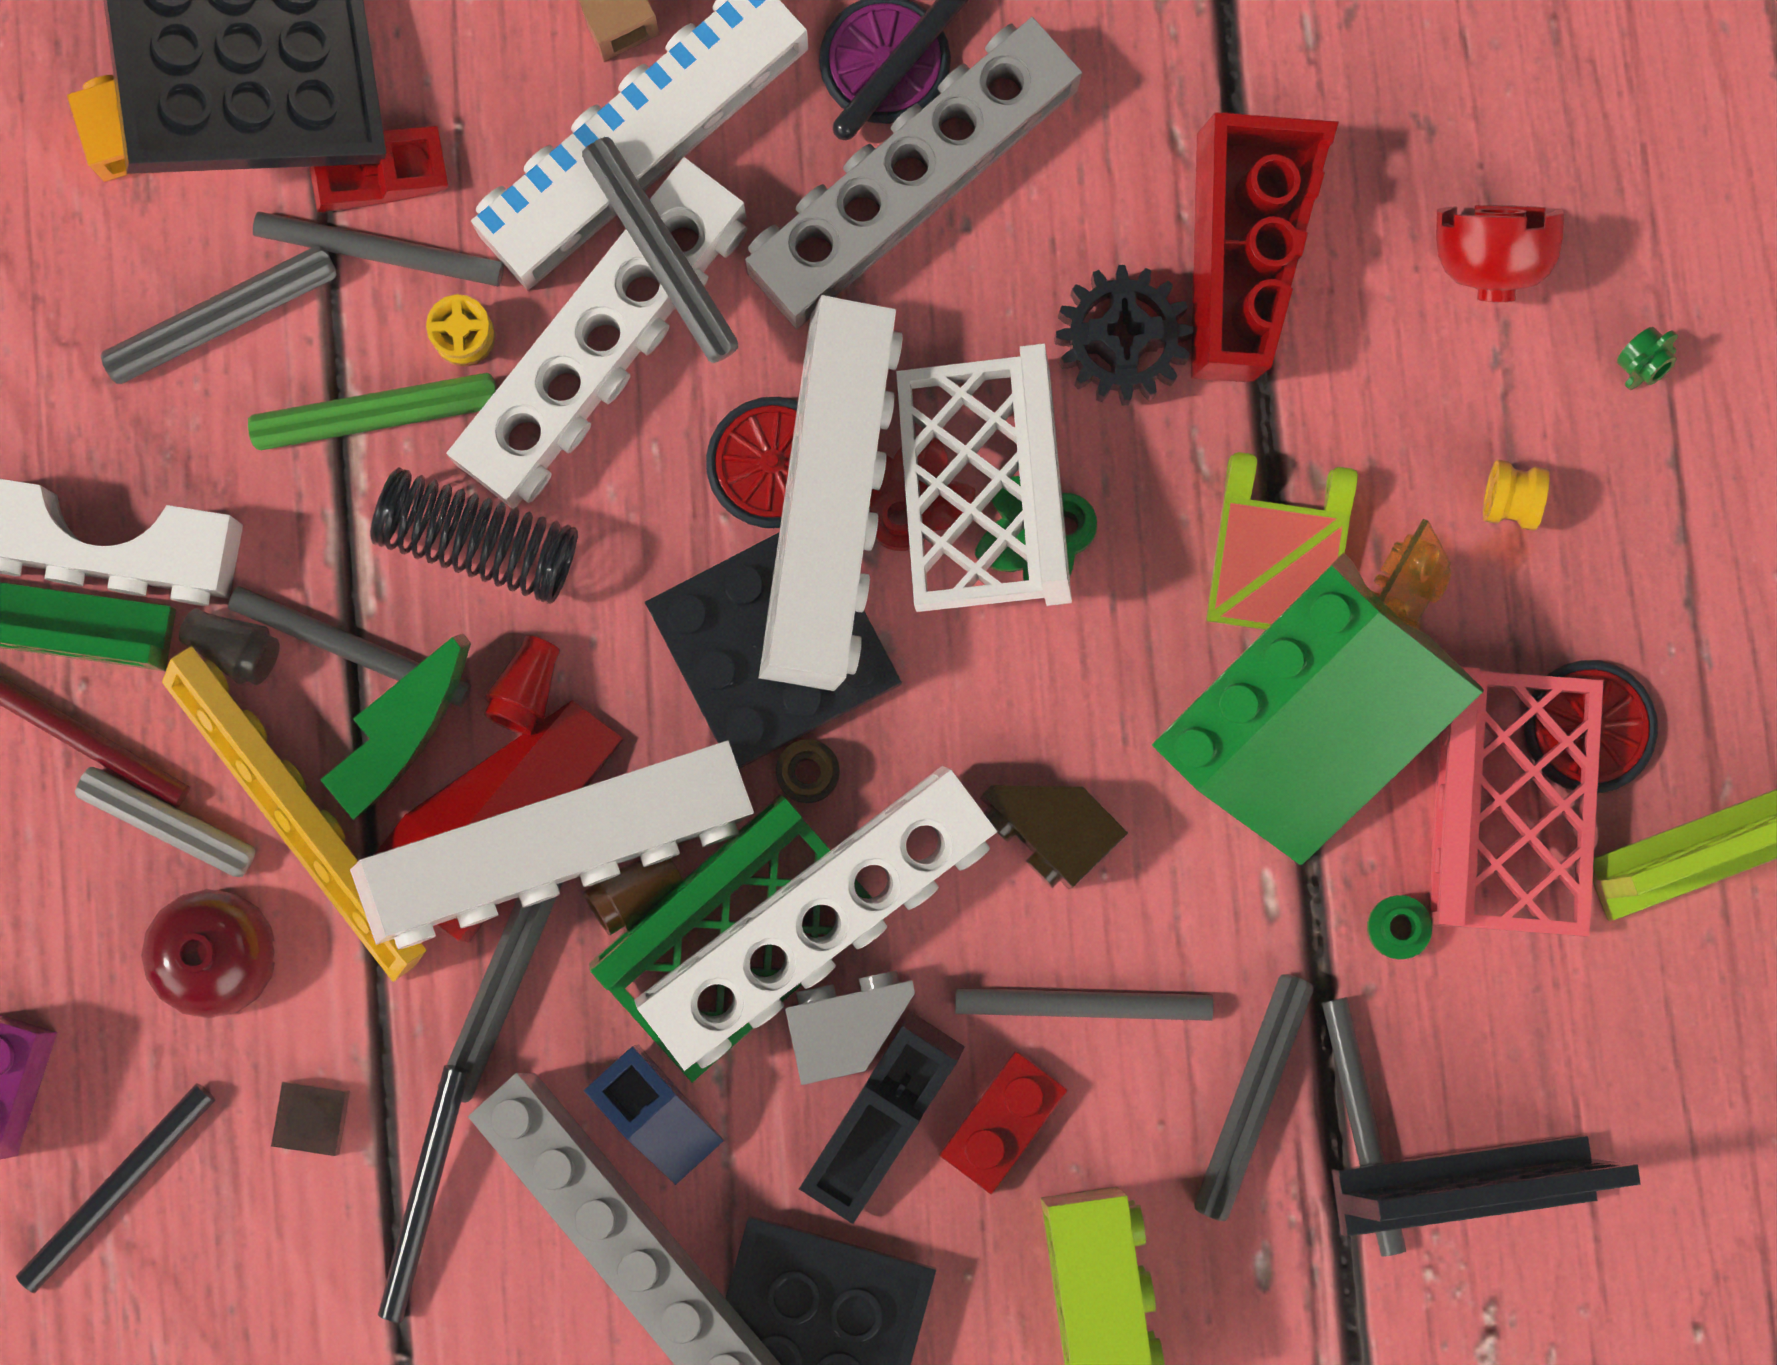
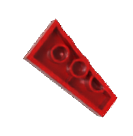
(1249, 232)

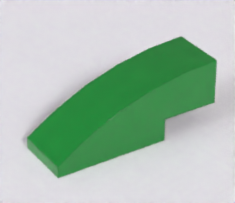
(398, 728)

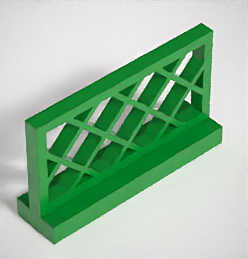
(696, 898)

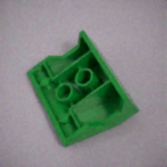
(1317, 714)

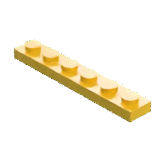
(280, 796)

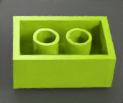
(1098, 1280)

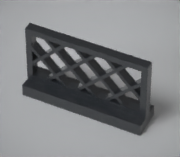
(1473, 1184)

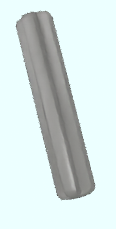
(165, 822)

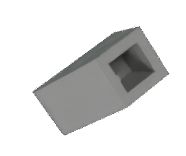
(846, 1031)

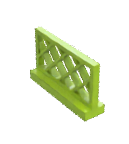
(1687, 856)

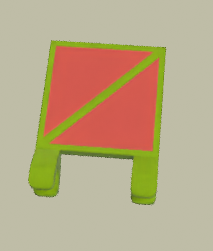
(1273, 549)

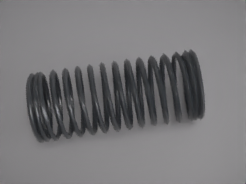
(394, 508)

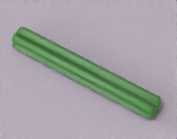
(370, 411)

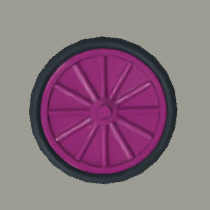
(864, 39)

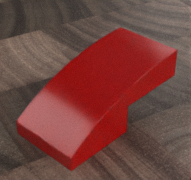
(410, 170)

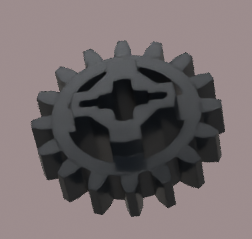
(1098, 336)

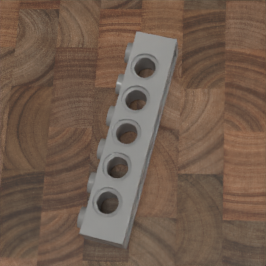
(1020, 54)

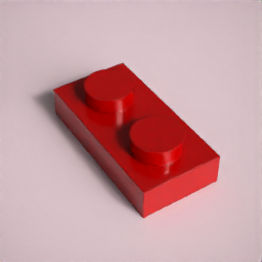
(1003, 1122)

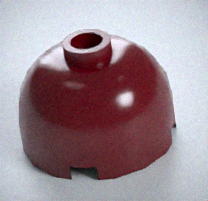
(209, 953)

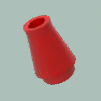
(523, 688)

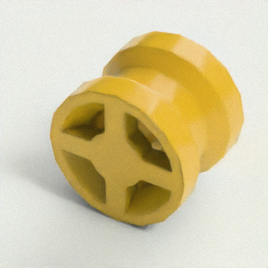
(458, 317)
(1516, 495)

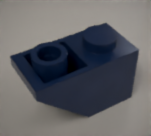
(653, 1114)

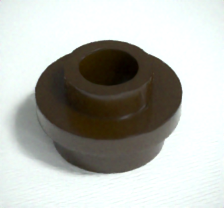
(801, 751)

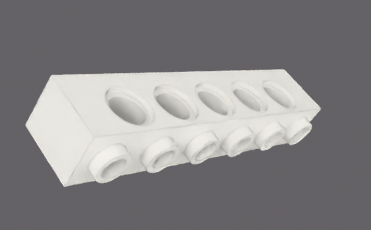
(483, 450)
(672, 1001)

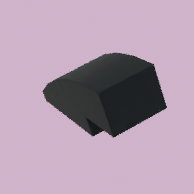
(882, 1118)

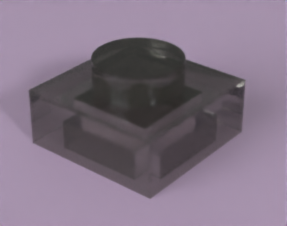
(310, 1118)

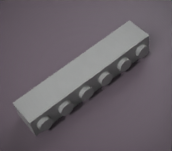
(614, 1227)

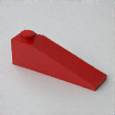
(551, 761)

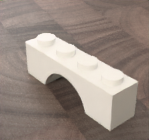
(181, 551)

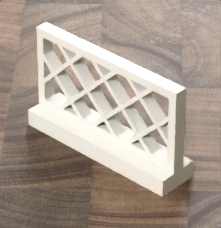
(1039, 482)

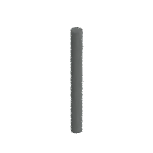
(378, 248)
(330, 638)
(1084, 1004)
(1358, 1102)

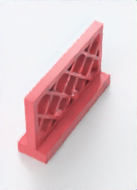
(1459, 805)

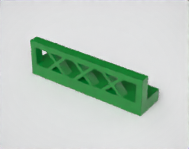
(85, 626)

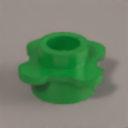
(1648, 357)

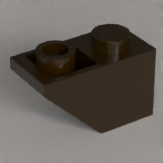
(1058, 824)

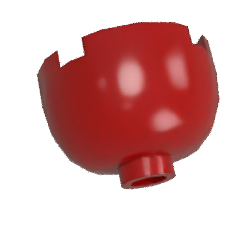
(1499, 247)

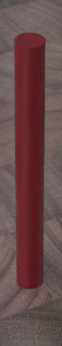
(92, 744)

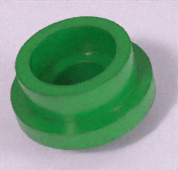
(1379, 927)

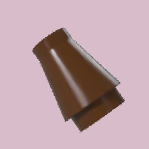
(632, 894)

